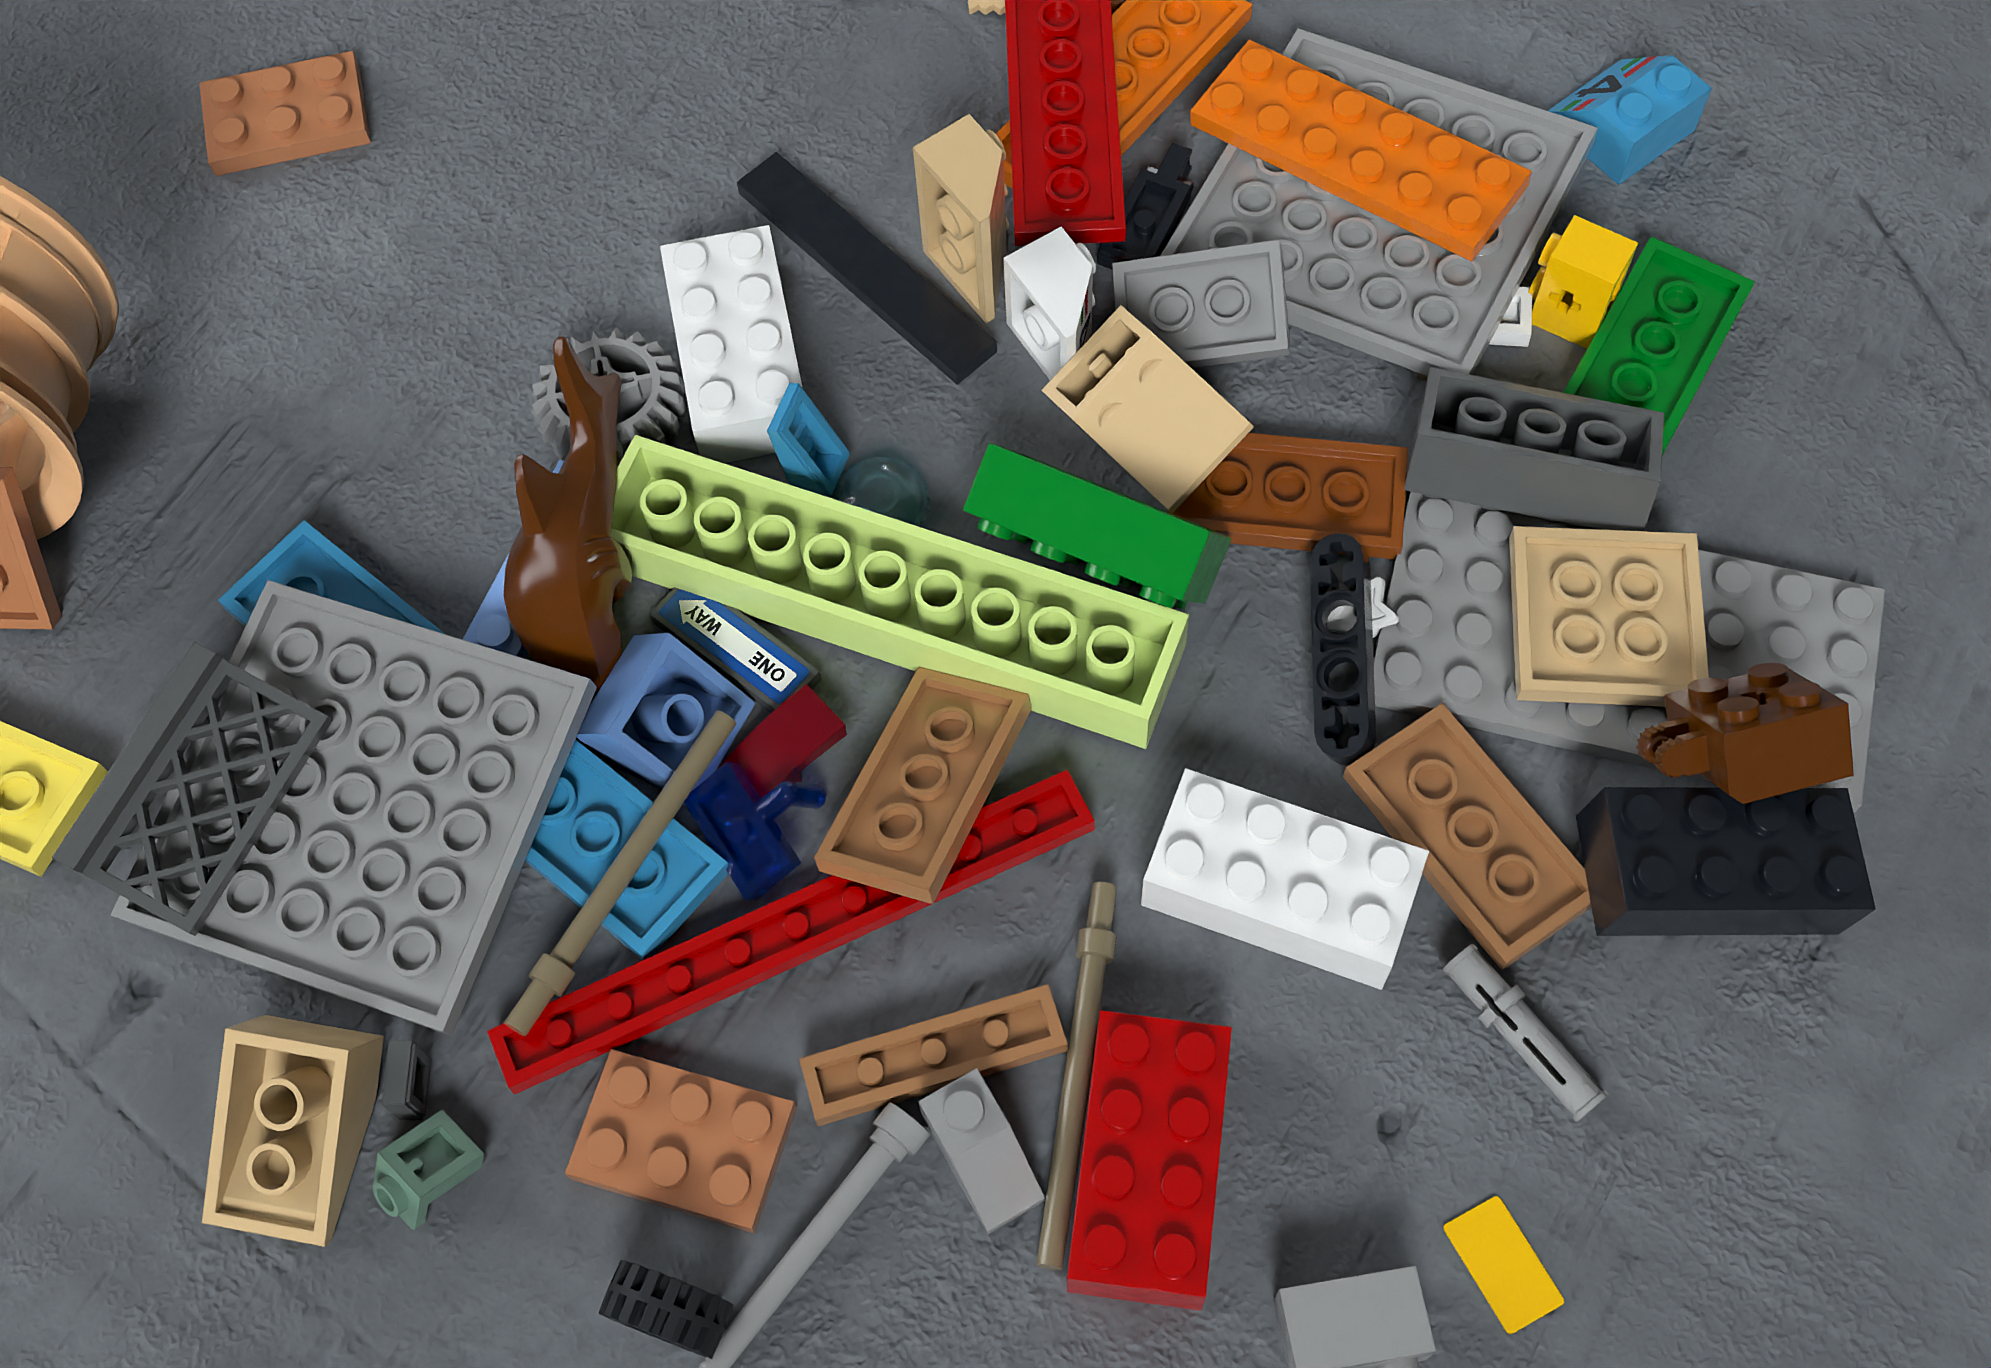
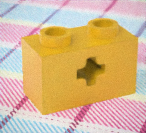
(1579, 280)

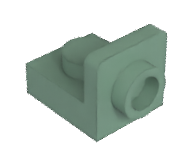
(423, 1168)

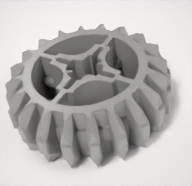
(648, 397)

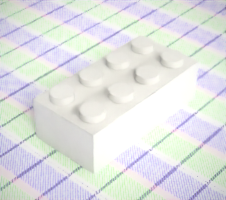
(730, 339)
(1283, 878)

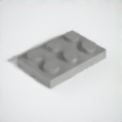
(1211, 302)

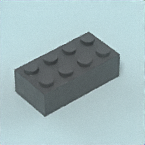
(1536, 452)

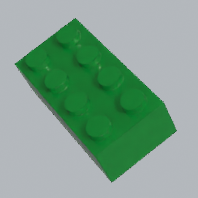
(1093, 523)

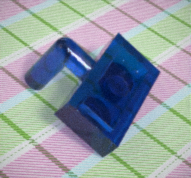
(744, 825)

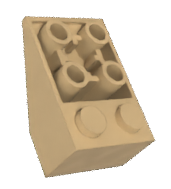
(1147, 408)

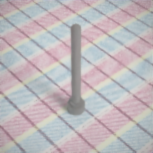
(892, 1140)

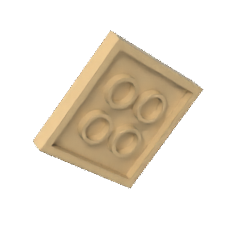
(1606, 615)

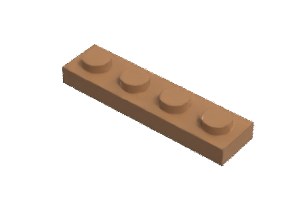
(932, 1054)

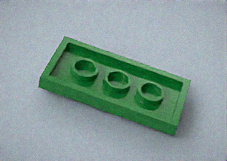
(1661, 333)

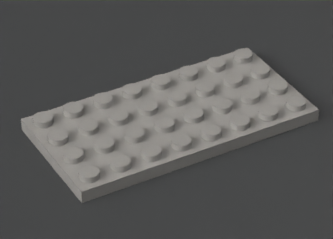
(1460, 642)

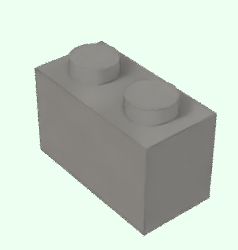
(1356, 1322)

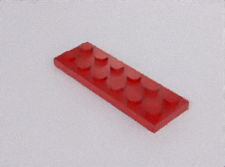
(1064, 121)

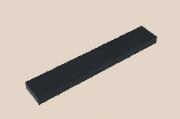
(867, 268)

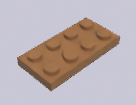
(924, 785)
(1484, 841)

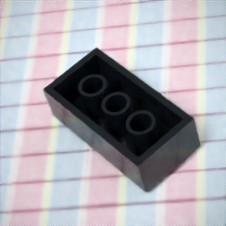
(1723, 867)

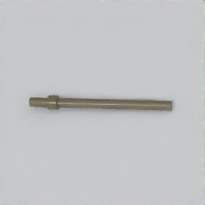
(1095, 950)
(554, 971)

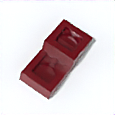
(788, 741)

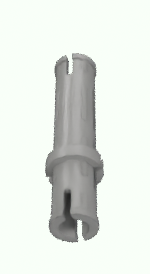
(1524, 1031)

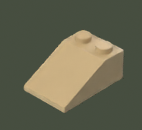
(289, 1126)

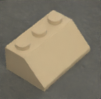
(964, 210)

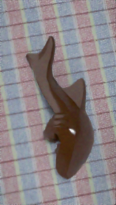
(563, 560)

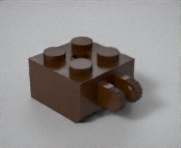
(1753, 733)

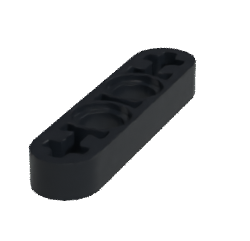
(1350, 647)

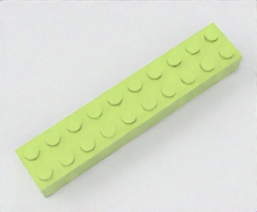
(896, 590)

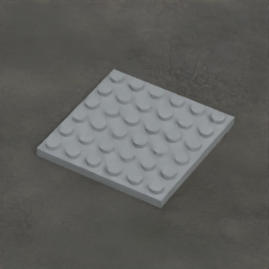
(1366, 277)
(401, 822)

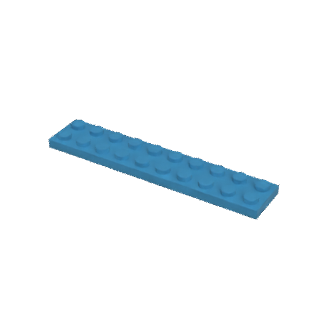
(591, 804)

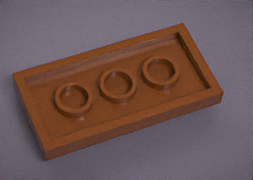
(1303, 489)

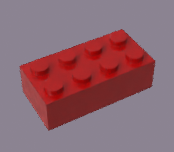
(1150, 1161)

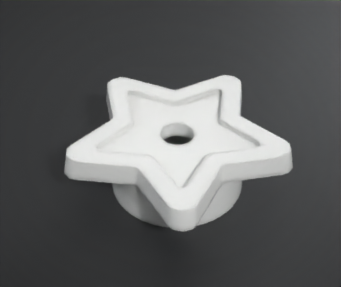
(1344, 617)

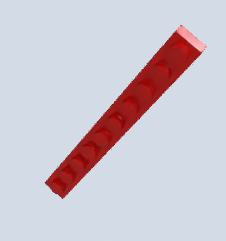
(773, 941)

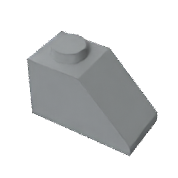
(981, 1150)

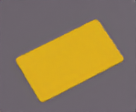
(1503, 1265)

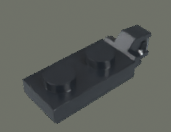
(1152, 209)

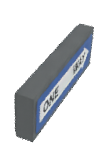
(735, 647)

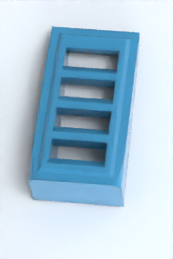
(806, 443)

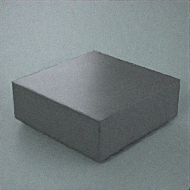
(406, 1080)

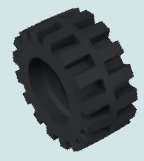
(666, 1308)

